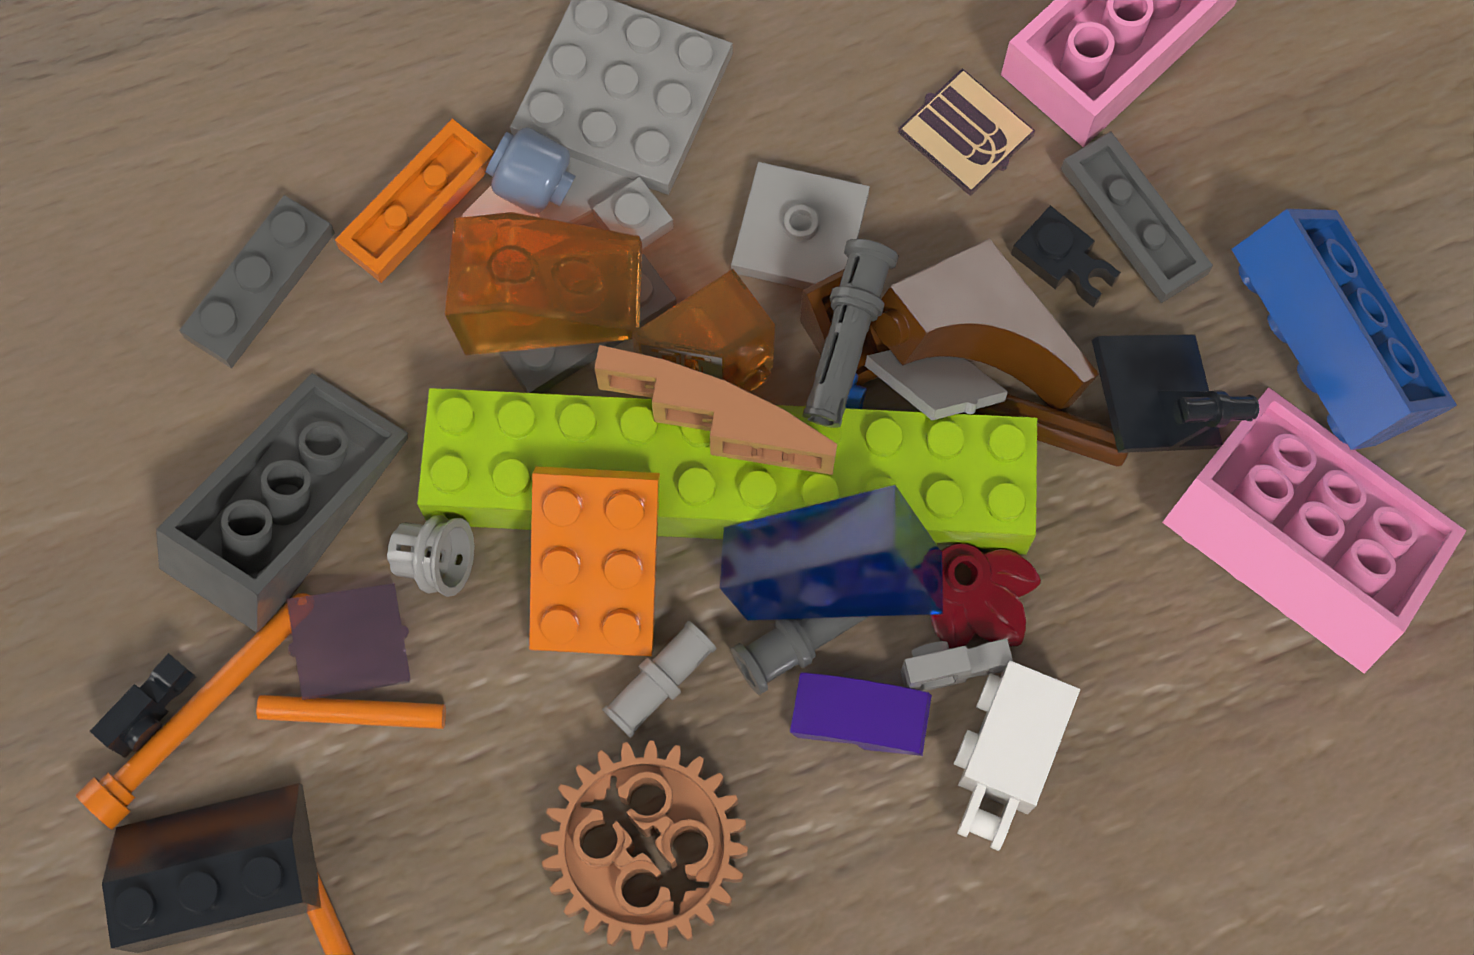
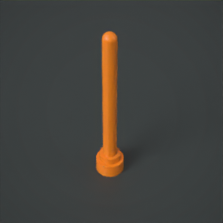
(113, 793)

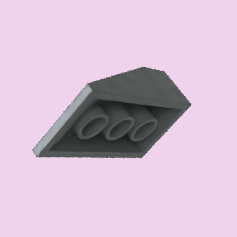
(277, 502)

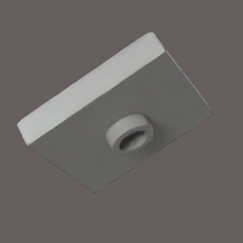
(797, 226)

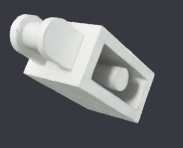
(1013, 747)

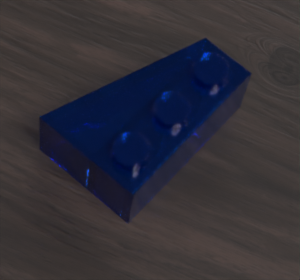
(834, 561)

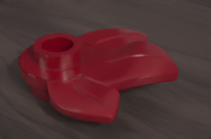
(989, 601)

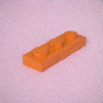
(415, 201)

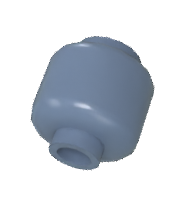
(530, 170)

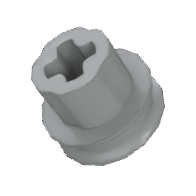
(435, 536)

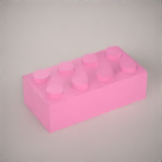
(1097, 56)

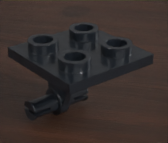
(1162, 394)

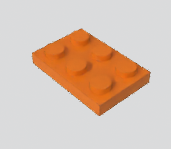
(593, 560)

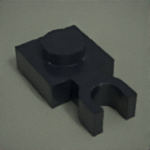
(1059, 250)
(141, 708)

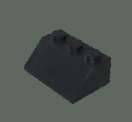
(210, 870)

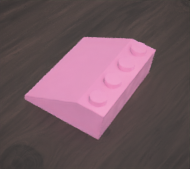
(1317, 531)

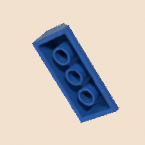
(1341, 327)

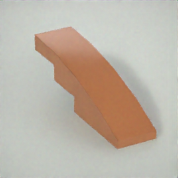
(738, 421)

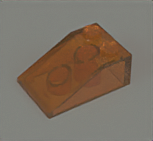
(540, 283)

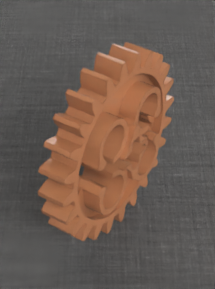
(601, 882)

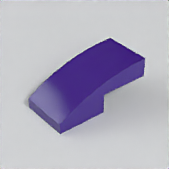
(861, 713)

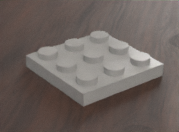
(624, 89)

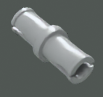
(659, 678)

